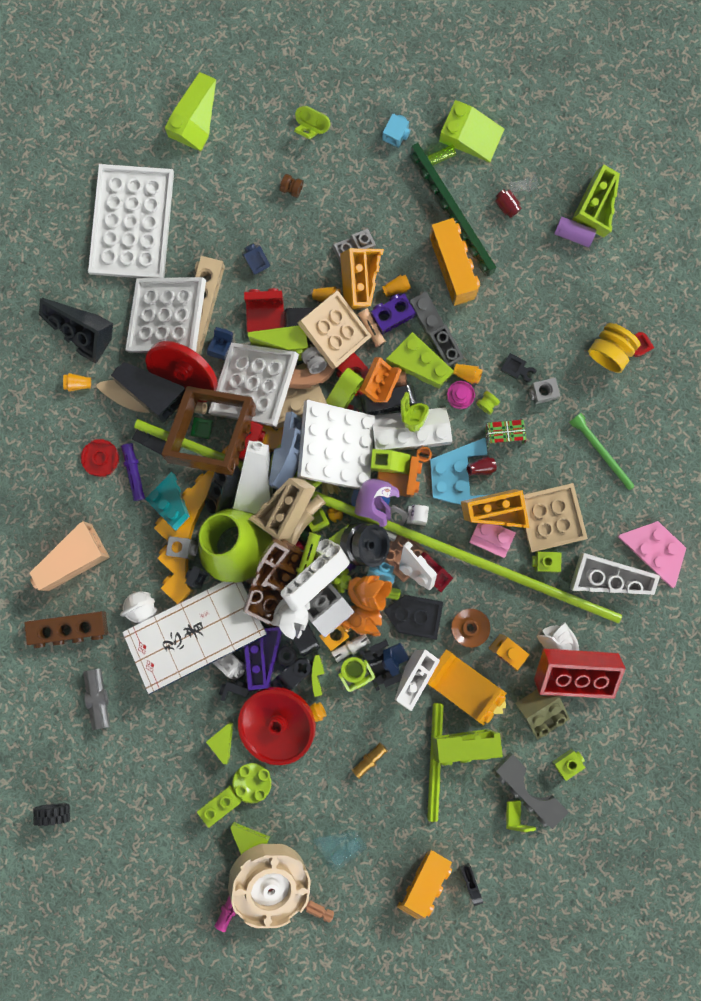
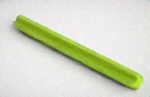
(435, 767)

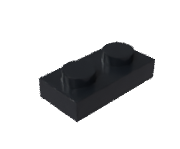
(149, 441)
(196, 577)

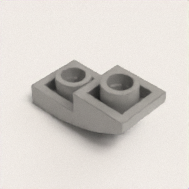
(359, 240)

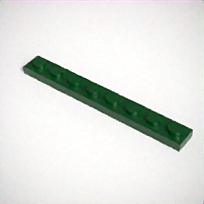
(448, 203)

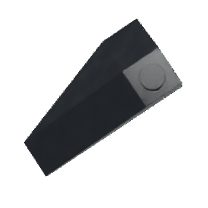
(86, 330)

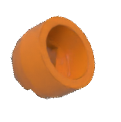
(424, 450)

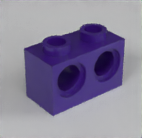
(395, 317)

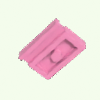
(492, 538)

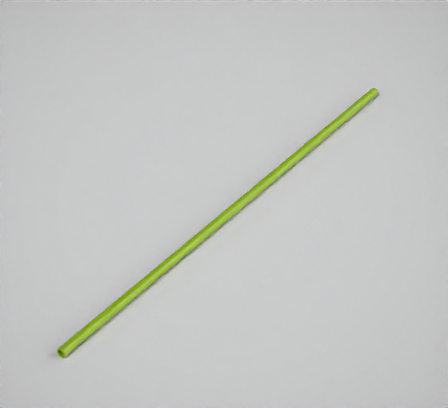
(415, 536)

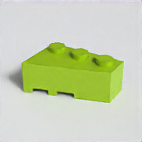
(420, 361)
(467, 746)

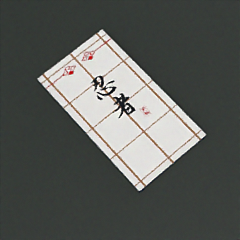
(192, 635)

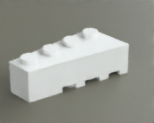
(603, 575)

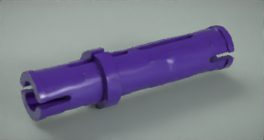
(131, 465)

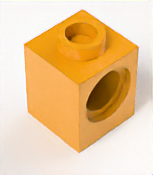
(332, 644)

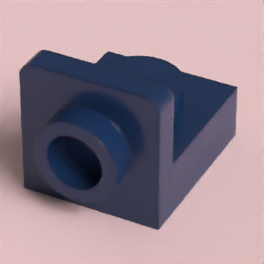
(255, 258)

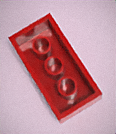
(579, 673)

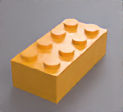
(454, 261)

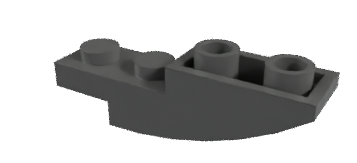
(435, 329)

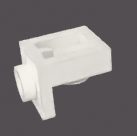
(231, 666)

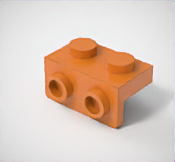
(380, 380)

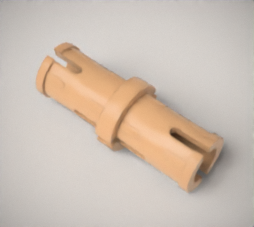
(365, 316)

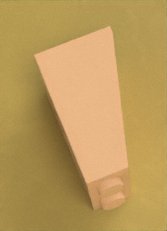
(71, 557)

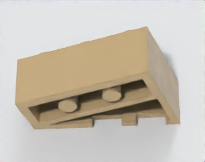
(284, 509)

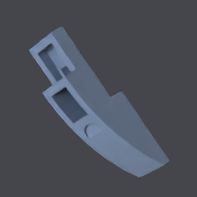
(286, 458)

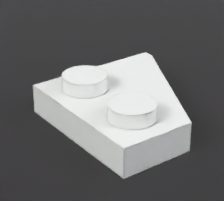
(416, 567)

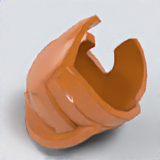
(369, 592)
(363, 621)

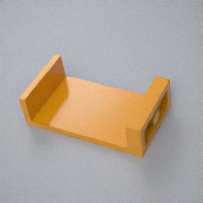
(466, 688)

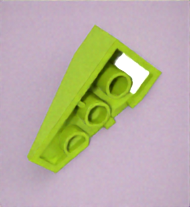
(193, 114)

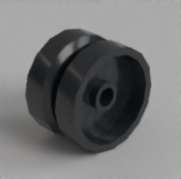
(365, 544)

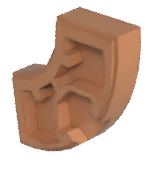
(304, 379)

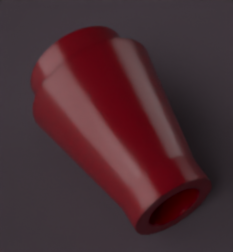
(484, 466)

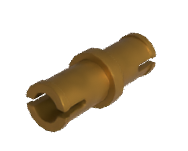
(369, 760)

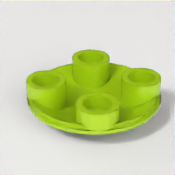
(251, 783)

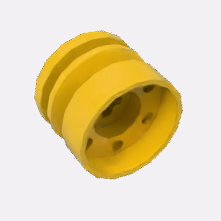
(614, 347)

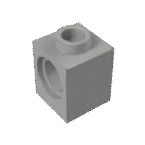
(550, 385)

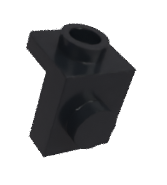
(238, 688)

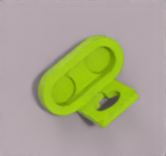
(311, 121)
(413, 416)

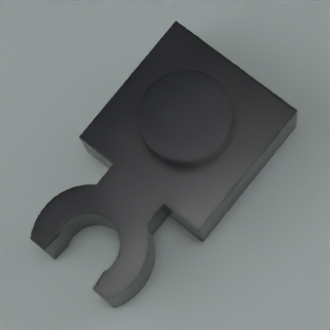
(515, 366)

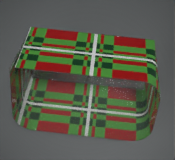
(505, 431)

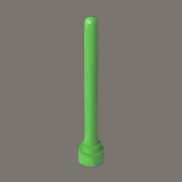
(580, 423)

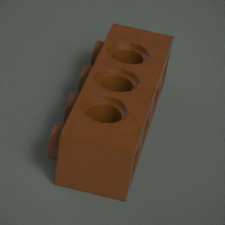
(35, 629)

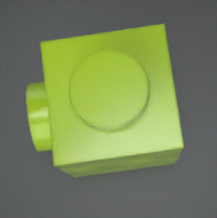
(547, 562)
(569, 764)

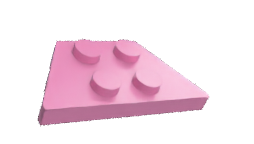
(657, 550)

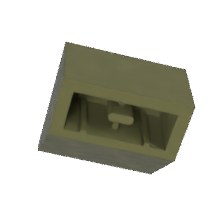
(542, 713)

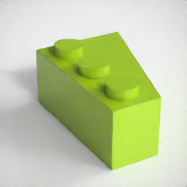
(598, 201)

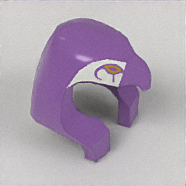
(370, 498)

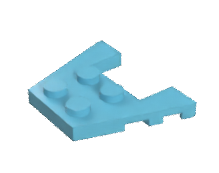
(450, 473)

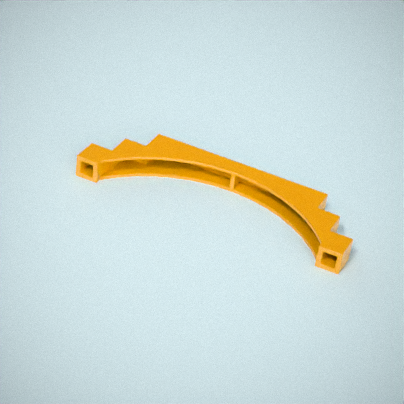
(194, 499)

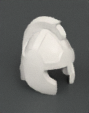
(139, 607)
(289, 620)
(558, 638)

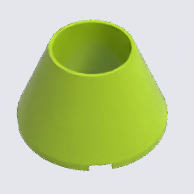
(243, 559)

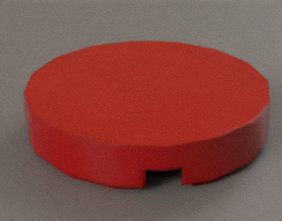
(104, 462)

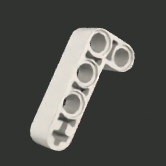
(316, 576)

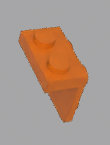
(404, 483)

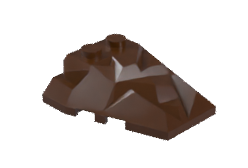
(274, 572)

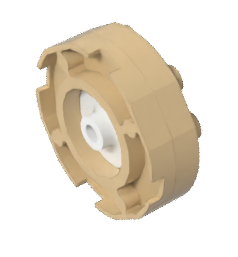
(269, 885)

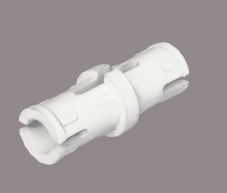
(350, 647)

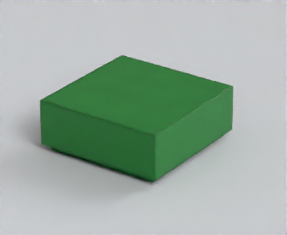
(201, 428)

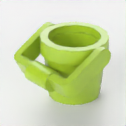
(354, 671)

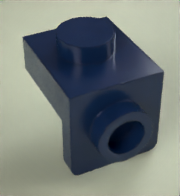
(220, 343)
(393, 657)

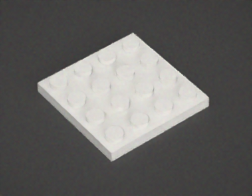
(165, 312)
(256, 374)
(335, 445)

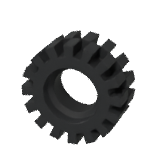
(51, 814)

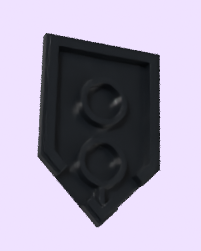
(416, 616)

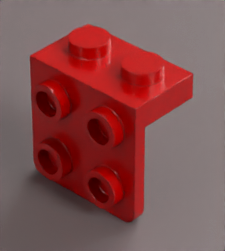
(264, 309)

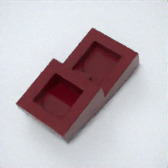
(443, 577)

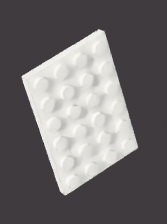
(131, 221)

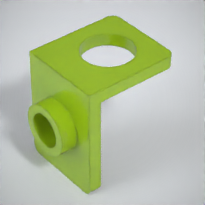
(513, 817)

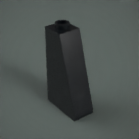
(151, 391)

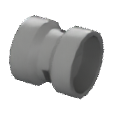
(314, 360)

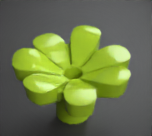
(341, 581)

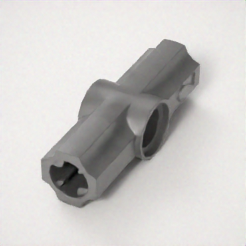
(96, 699)

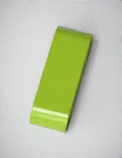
(345, 389)

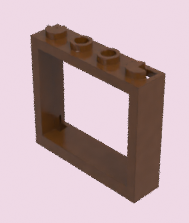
(182, 421)

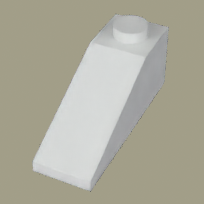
(415, 677)

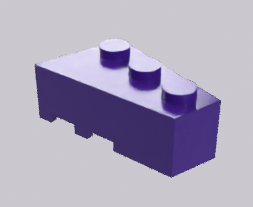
(261, 659)

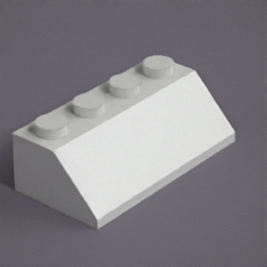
(391, 433)

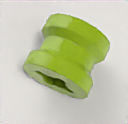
(488, 402)

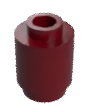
(508, 203)

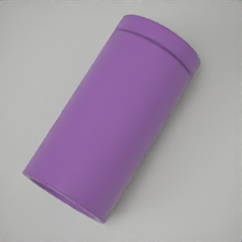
(575, 232)

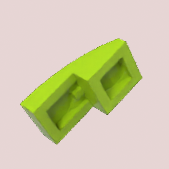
(317, 669)

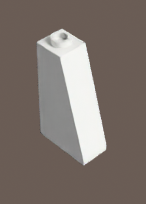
(254, 479)

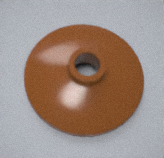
(480, 632)

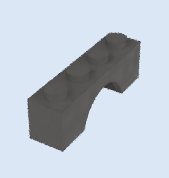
(548, 808)

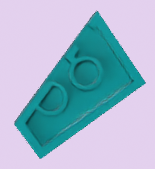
(168, 502)

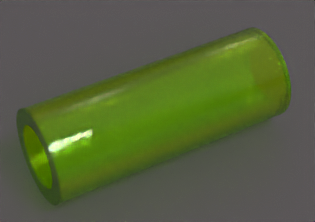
(442, 155)

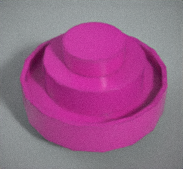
(460, 395)

